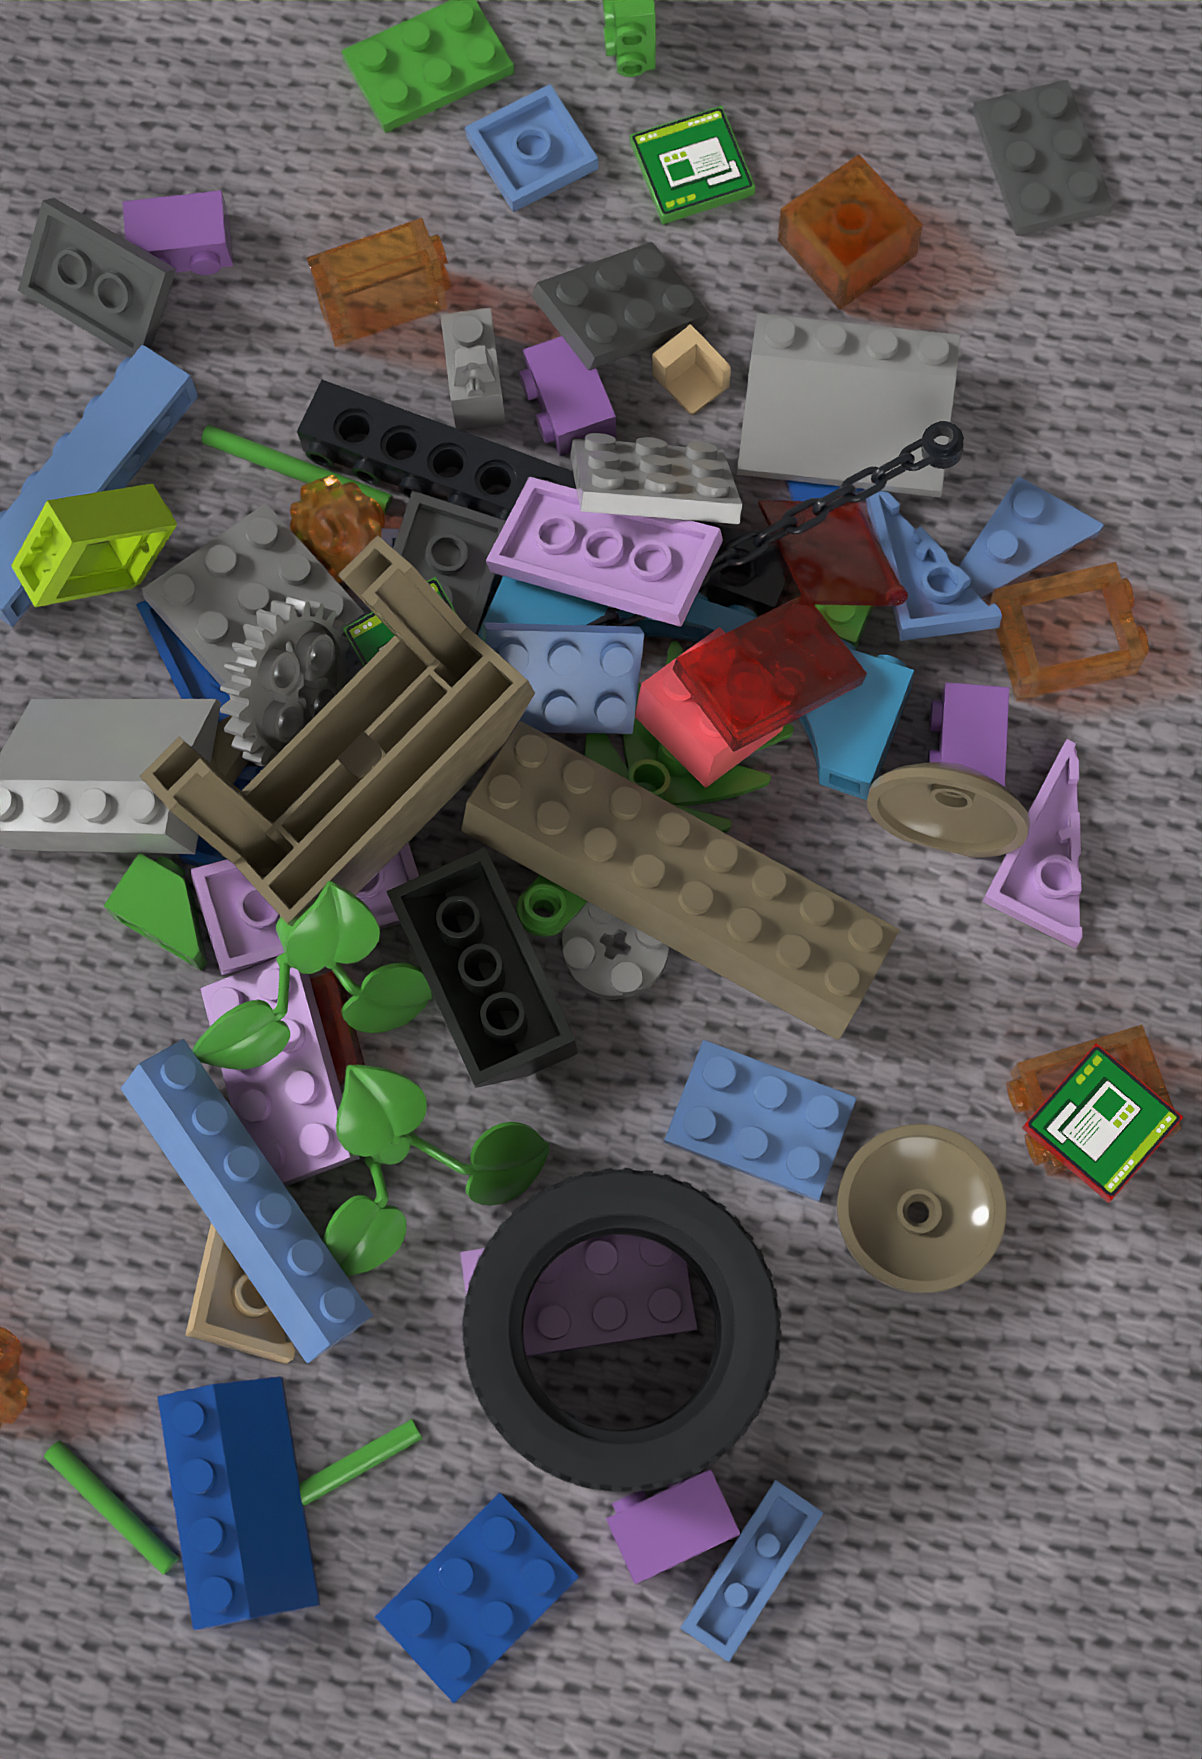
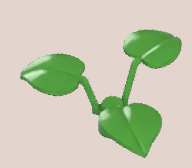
(329, 933)
(379, 1122)

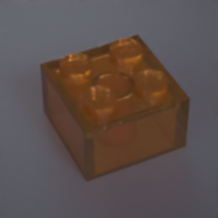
(849, 231)

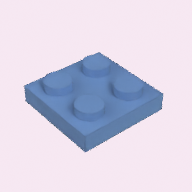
(531, 148)

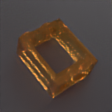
(380, 281)
(1017, 648)
(1027, 1096)

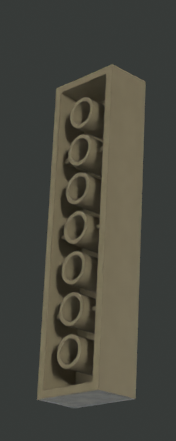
(678, 879)

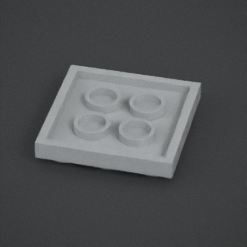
(654, 479)
(232, 578)

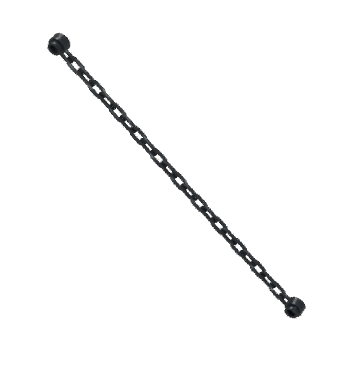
(933, 454)

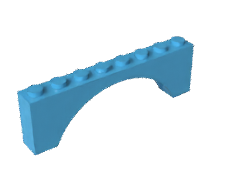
(845, 734)

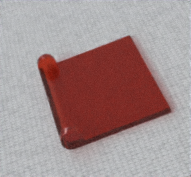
(837, 558)

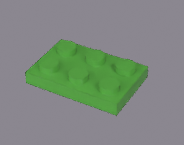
(427, 62)

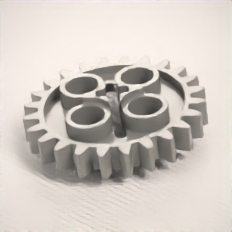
(284, 675)

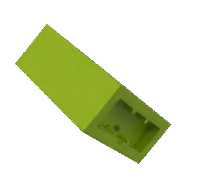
(62, 567)

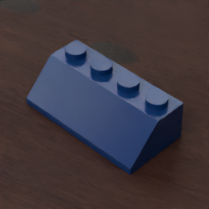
(238, 1502)

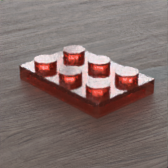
(769, 672)

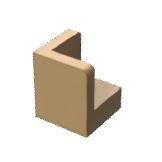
(691, 370)

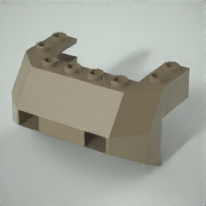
(369, 760)

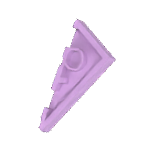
(1042, 876)

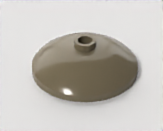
(949, 809)
(946, 1177)

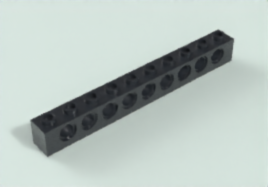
(341, 412)

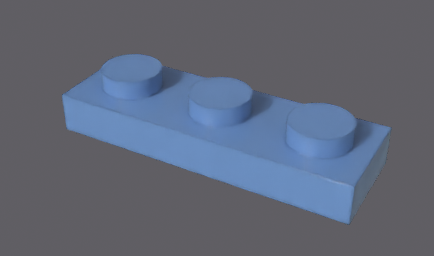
(751, 1570)

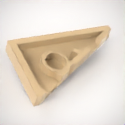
(231, 1310)

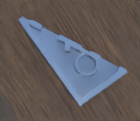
(1024, 534)
(937, 590)

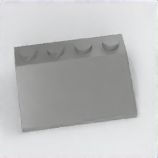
(844, 400)
(77, 771)

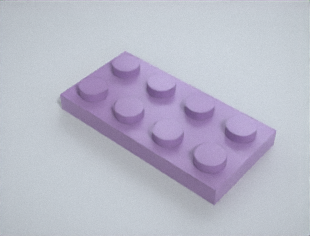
(605, 558)
(245, 923)
(294, 1097)
(604, 1295)

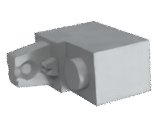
(472, 369)

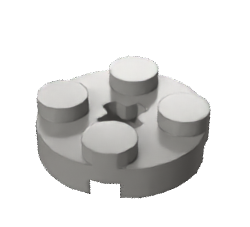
(605, 976)

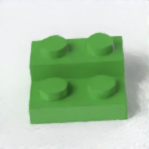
(630, 35)

